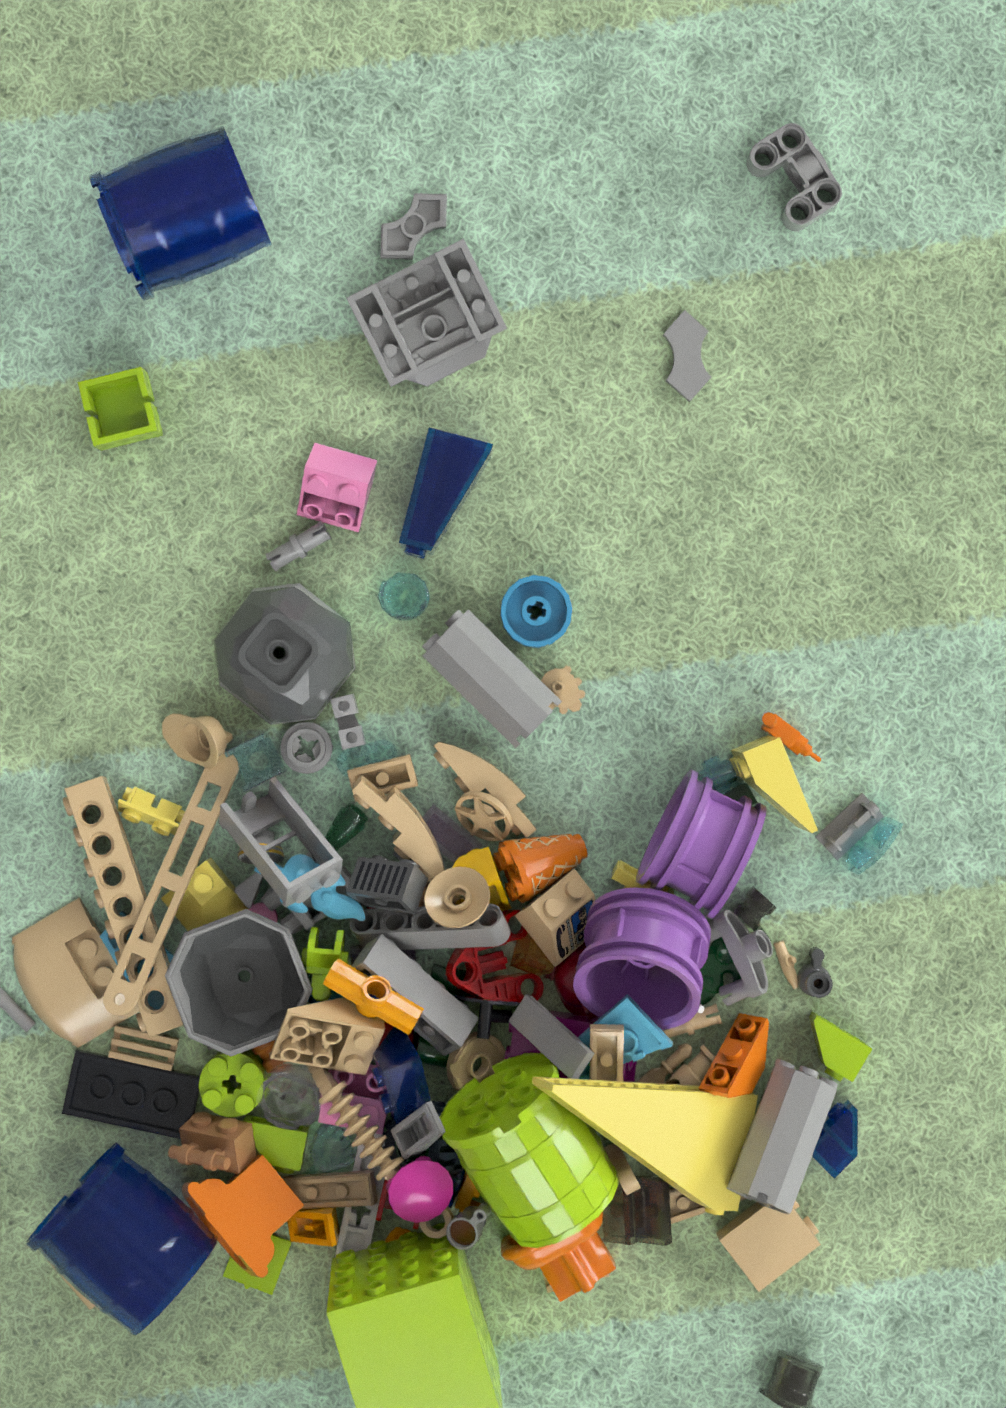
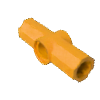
(389, 1006)

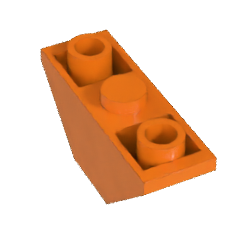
(739, 1059)

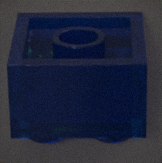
(400, 1076)

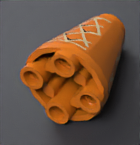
(537, 862)

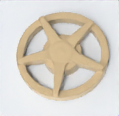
(483, 816)

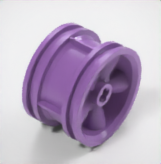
(702, 843)
(645, 948)

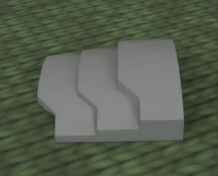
(429, 317)

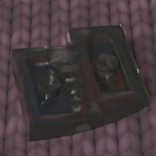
(640, 1215)

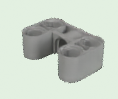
(804, 168)

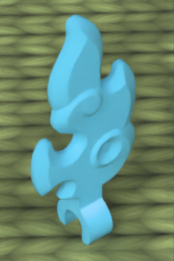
(325, 899)

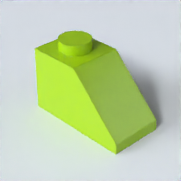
(838, 1049)
(279, 1146)

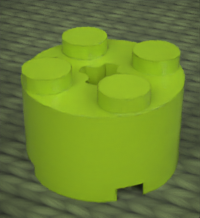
(217, 1091)

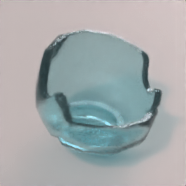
(415, 602)

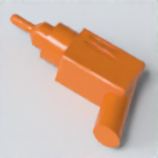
(789, 735)

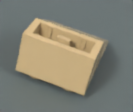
(328, 1036)

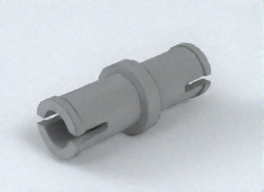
(298, 546)

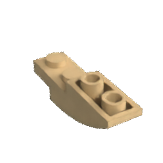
(476, 774)
(413, 835)

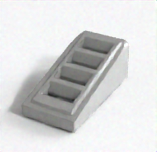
(418, 1131)

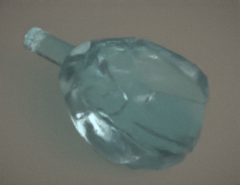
(330, 1149)

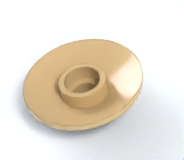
(452, 886)

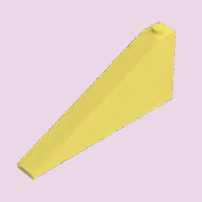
(668, 1128)

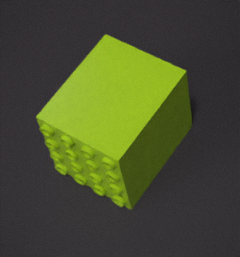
(412, 1326)

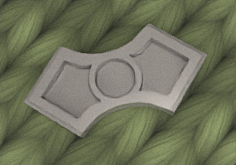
(402, 236)
(688, 371)

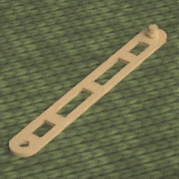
(223, 776)

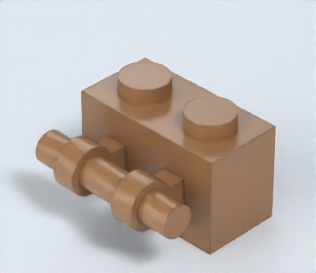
(215, 1143)

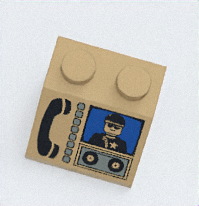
(559, 916)

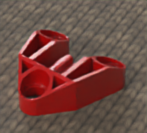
(496, 987)

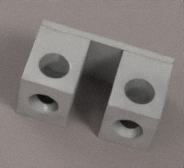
(349, 730)

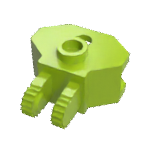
(321, 960)

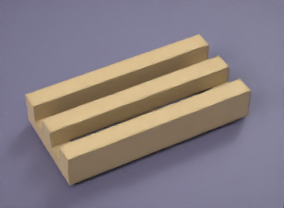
(116, 1041)

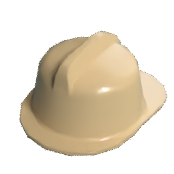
(196, 739)

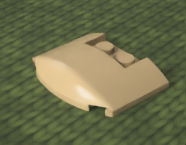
(67, 973)

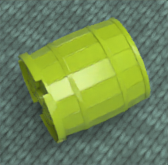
(529, 1153)

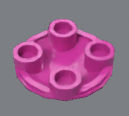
(420, 1190)

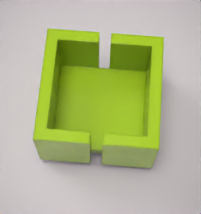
(122, 408)

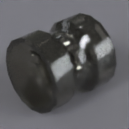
(753, 908)

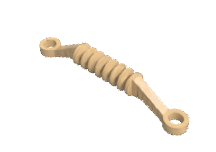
(332, 1092)

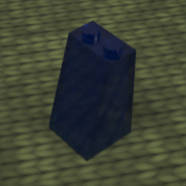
(442, 484)

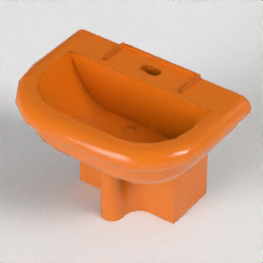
(245, 1212)
(567, 1265)

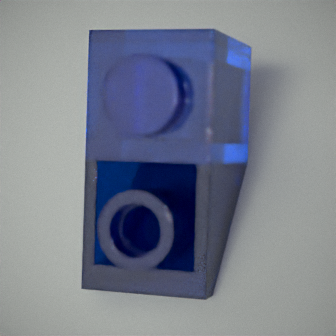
(838, 1139)

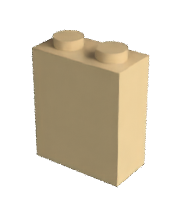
(768, 1242)

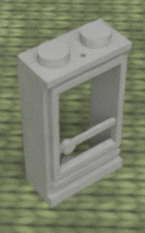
(266, 812)

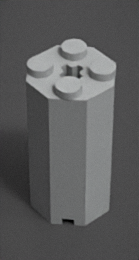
(490, 676)
(782, 1136)

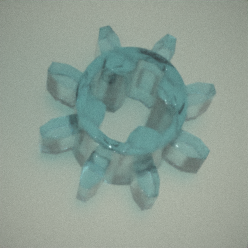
(720, 772)

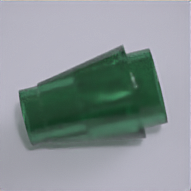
(346, 825)

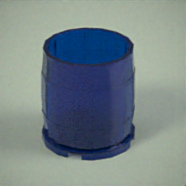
(180, 211)
(124, 1240)

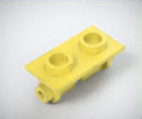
(139, 808)

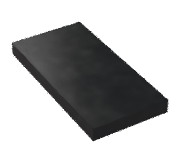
(130, 1094)

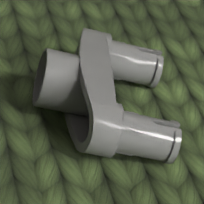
(747, 954)

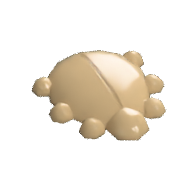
(565, 688)

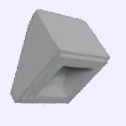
(248, 890)

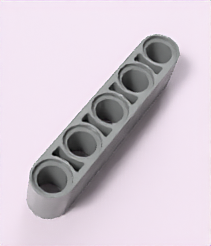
(421, 932)

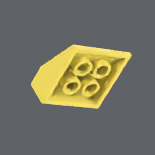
(769, 772)

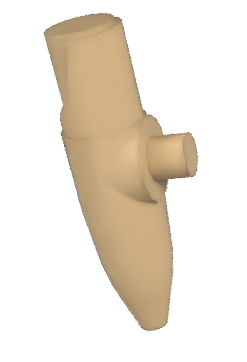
(787, 963)

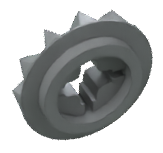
(291, 743)

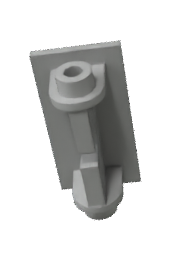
(849, 826)

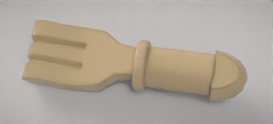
(658, 1075)

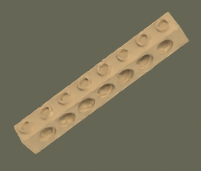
(98, 793)

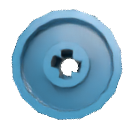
(546, 595)

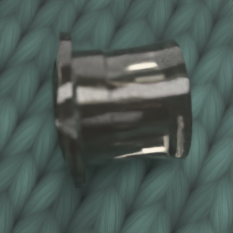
(793, 1380)

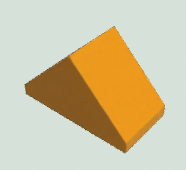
(314, 1227)

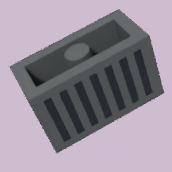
(387, 884)

